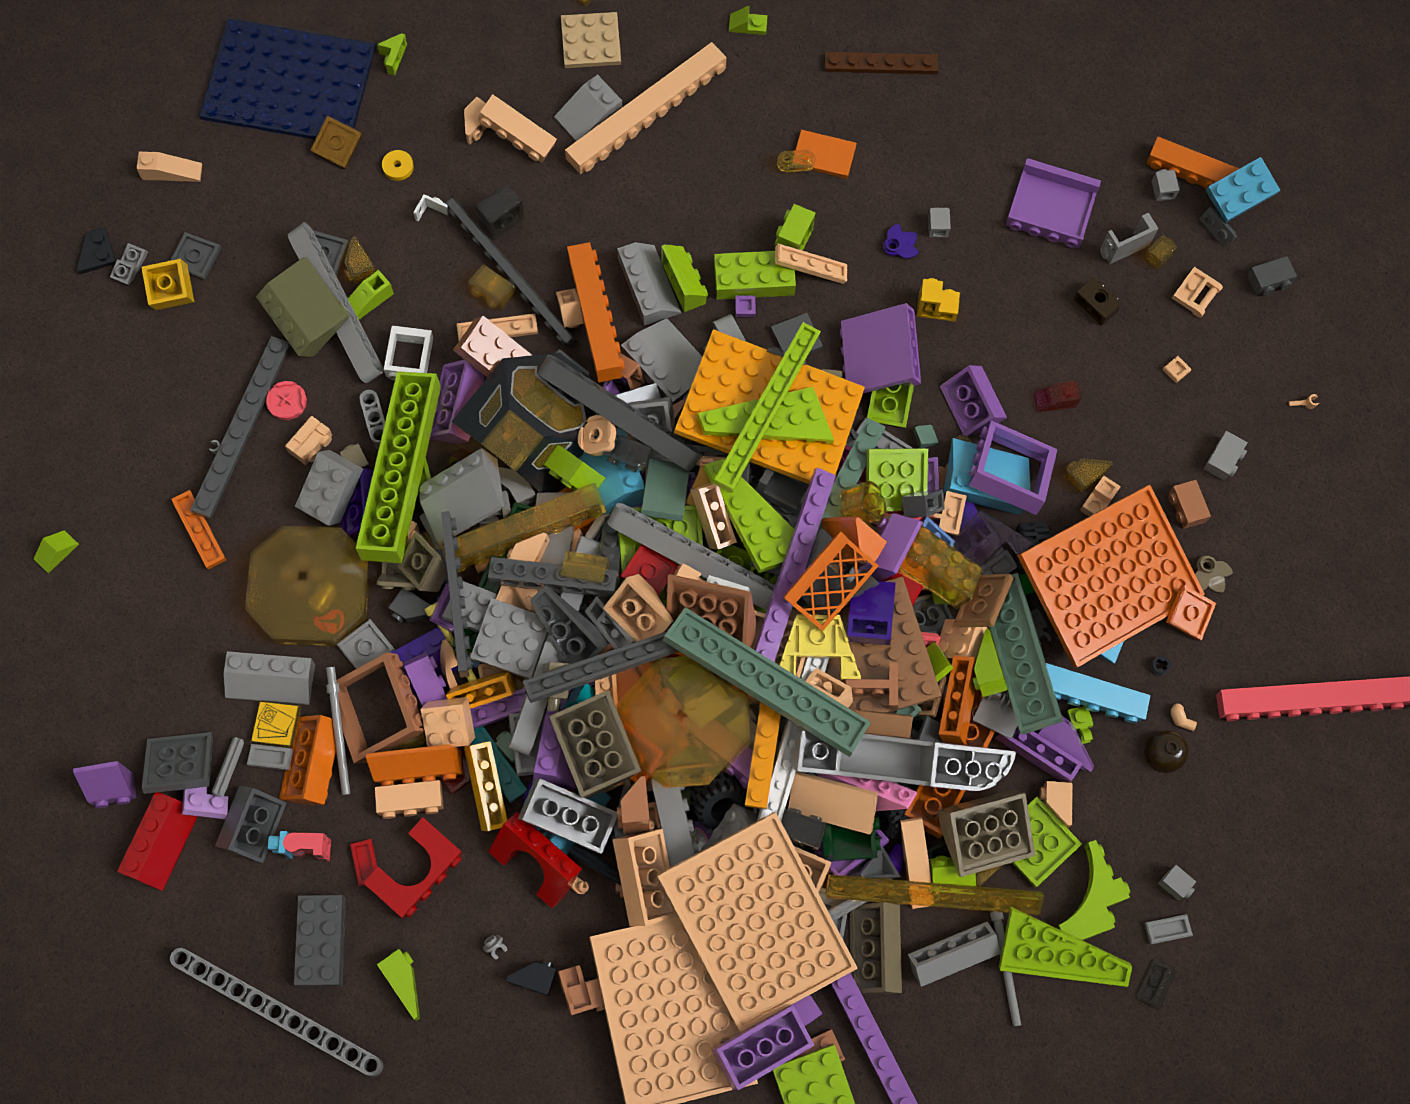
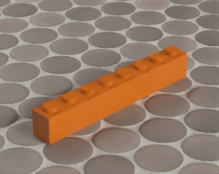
(594, 312)

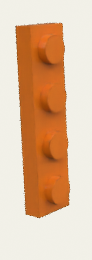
(199, 531)

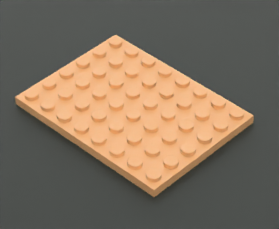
(757, 921)
(661, 1013)

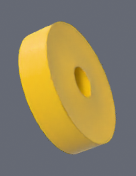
(397, 157)

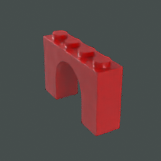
(557, 867)
(405, 898)

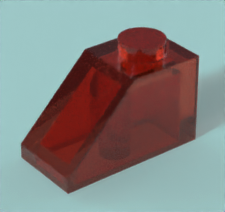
(1058, 397)

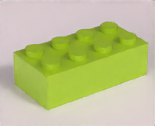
(752, 275)

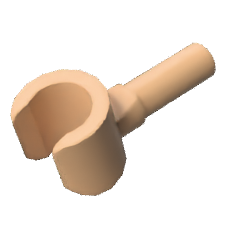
(1308, 403)

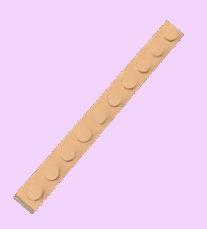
(646, 108)

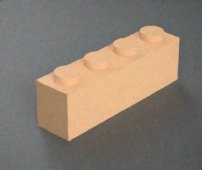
(516, 128)

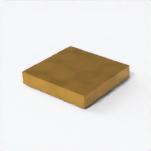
(336, 142)

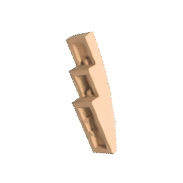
(915, 852)

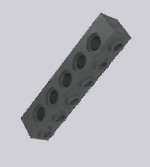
(538, 574)

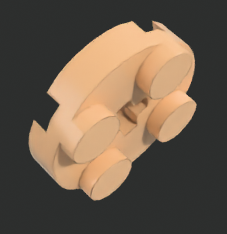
(606, 438)

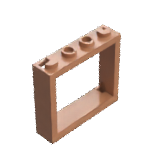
(407, 702)

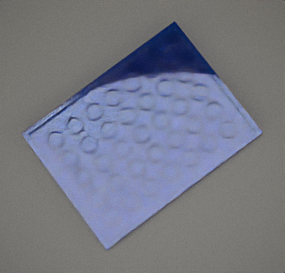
(286, 79)

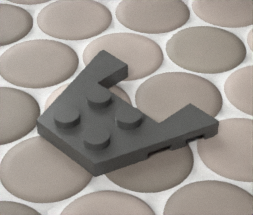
(833, 583)

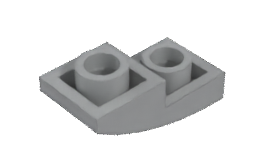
(130, 263)

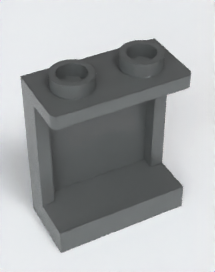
(782, 491)

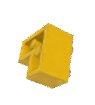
(937, 303)

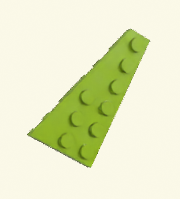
(797, 418)

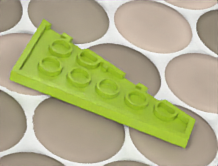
(756, 522)
(1046, 951)

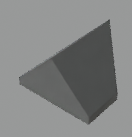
(876, 868)

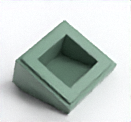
(925, 436)

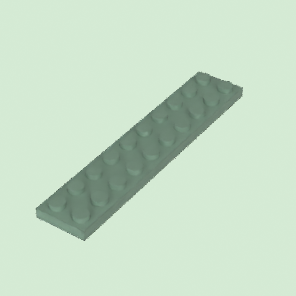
(767, 681)

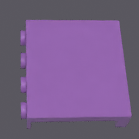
(1053, 203)
(881, 348)

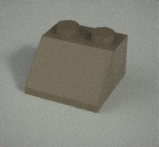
(423, 565)

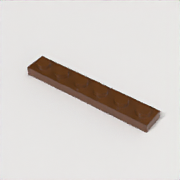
(881, 63)

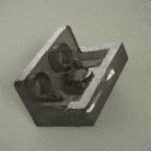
(630, 453)

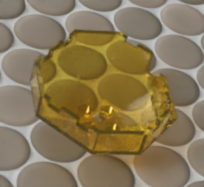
(311, 610)
(707, 738)

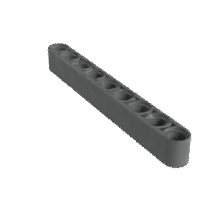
(619, 412)

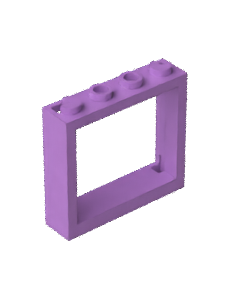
(1004, 489)

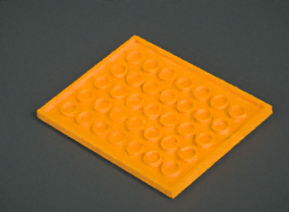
(739, 373)

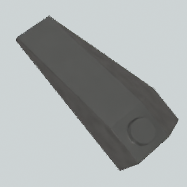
(568, 629)

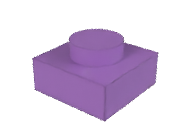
(745, 306)

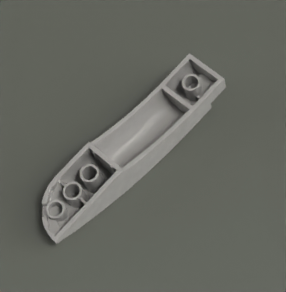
(905, 761)

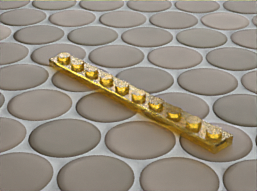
(933, 894)

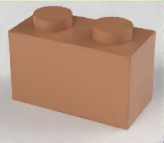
(1189, 504)

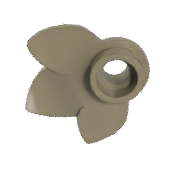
(1213, 577)

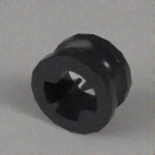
(1161, 659)

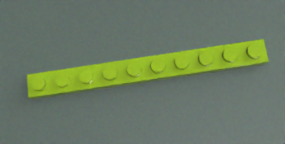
(766, 407)

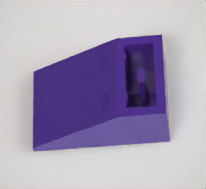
(872, 615)

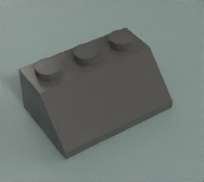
(250, 823)

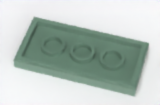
(665, 490)

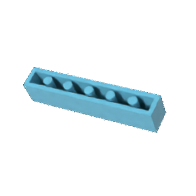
(1098, 695)

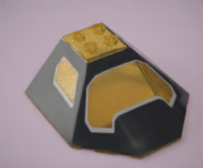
(525, 418)

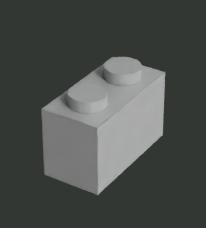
(1225, 456)

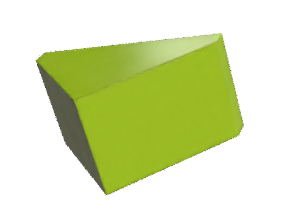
(54, 550)

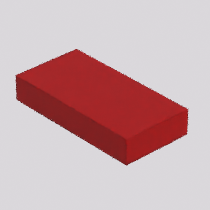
(363, 859)

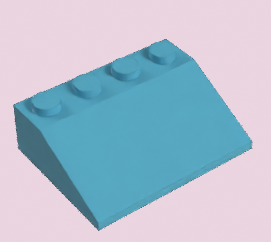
(999, 463)
(619, 483)

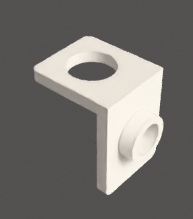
(434, 203)

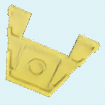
(811, 642)

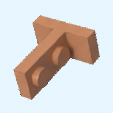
(878, 687)

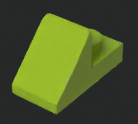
(747, 23)
(393, 50)

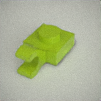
(1082, 722)

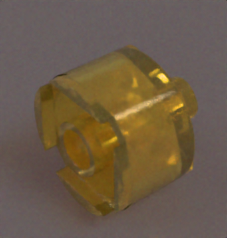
(863, 502)

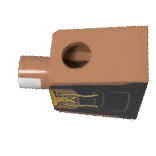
(631, 376)

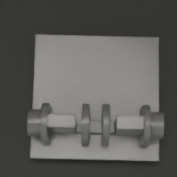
(997, 714)

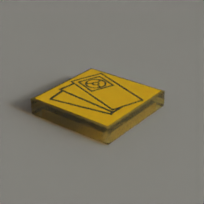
(276, 724)

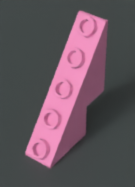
(890, 795)

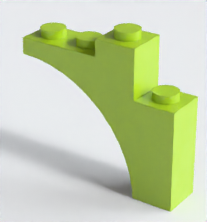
(1102, 891)

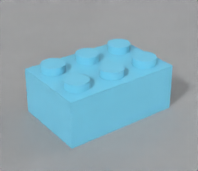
(1242, 190)

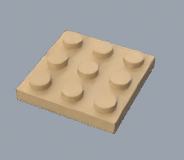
(591, 40)

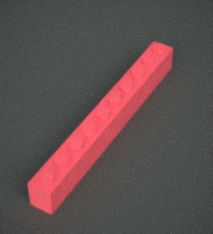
(1313, 698)

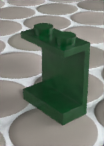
(848, 844)

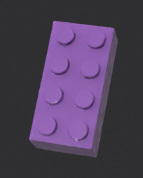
(762, 1047)

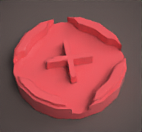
(286, 400)

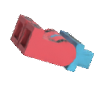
(301, 845)

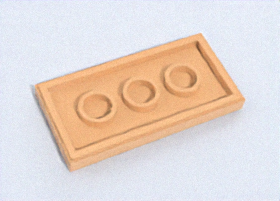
(834, 802)

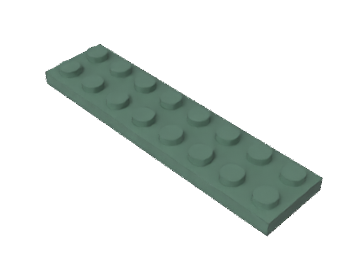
(1024, 663)

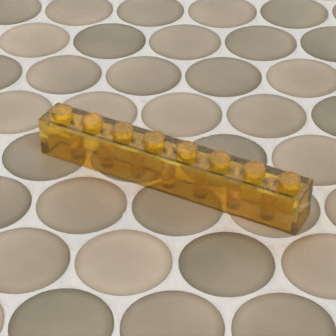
(544, 518)

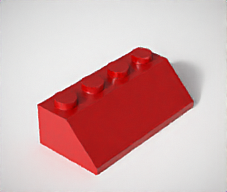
(157, 842)

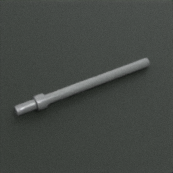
(333, 689)
(997, 918)

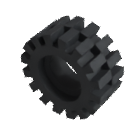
(893, 827)

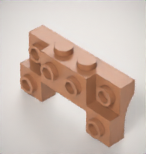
(580, 994)

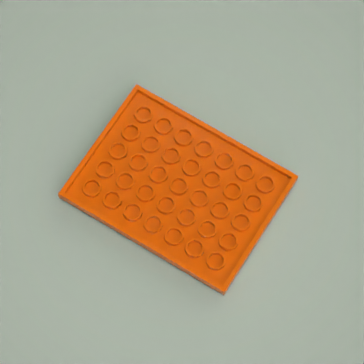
(1109, 575)

